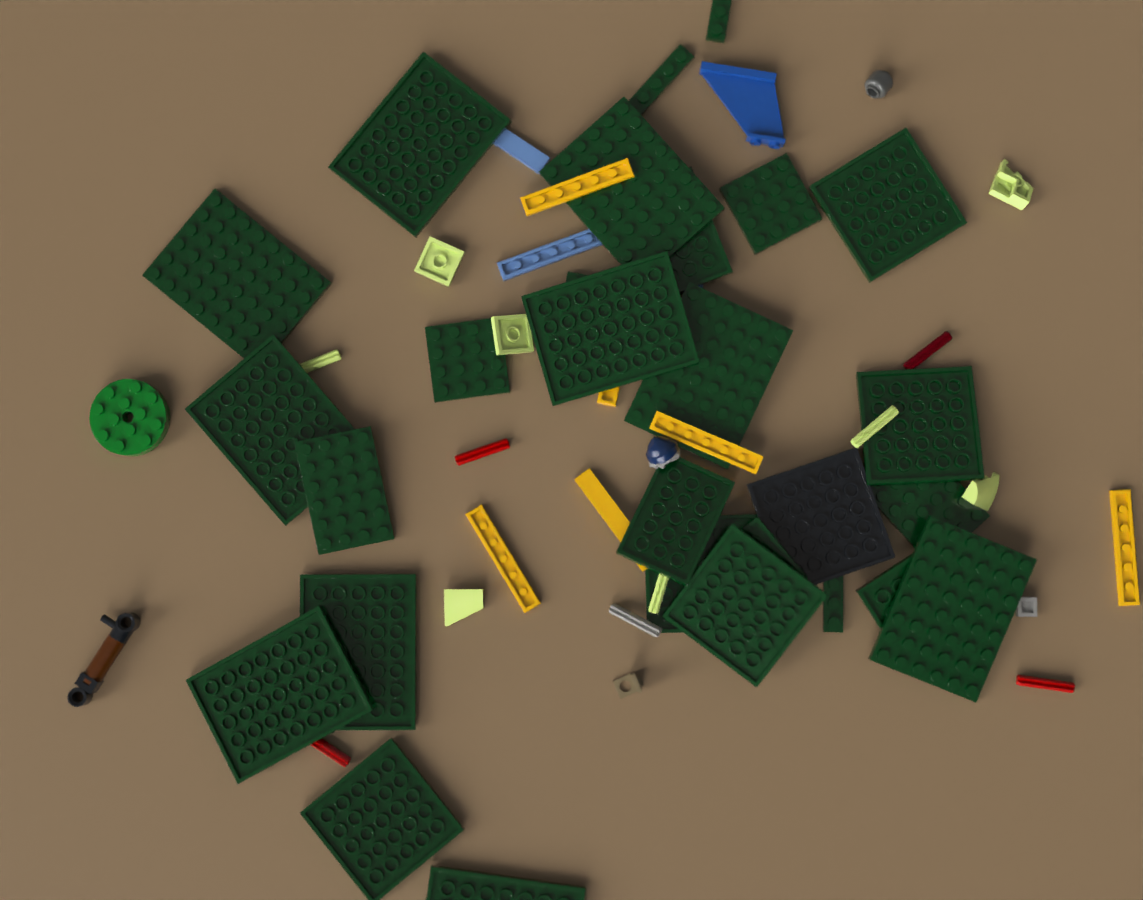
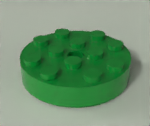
(149, 420)

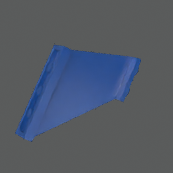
(749, 99)

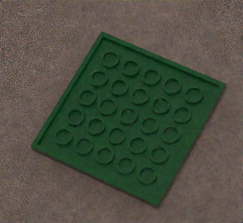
(887, 205)
(931, 435)
(745, 605)
(382, 821)

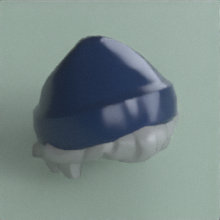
(662, 451)

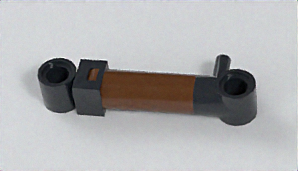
(92, 677)

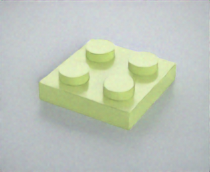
(439, 261)
(512, 334)

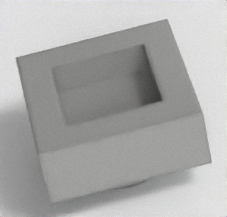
(1027, 607)

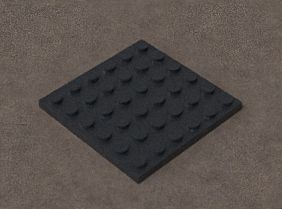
(824, 516)

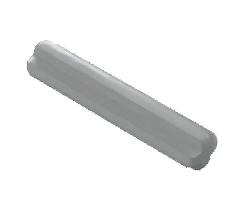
(635, 620)

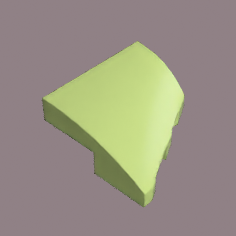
(1011, 187)
(982, 492)
(461, 603)

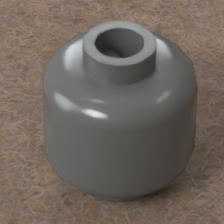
(878, 84)

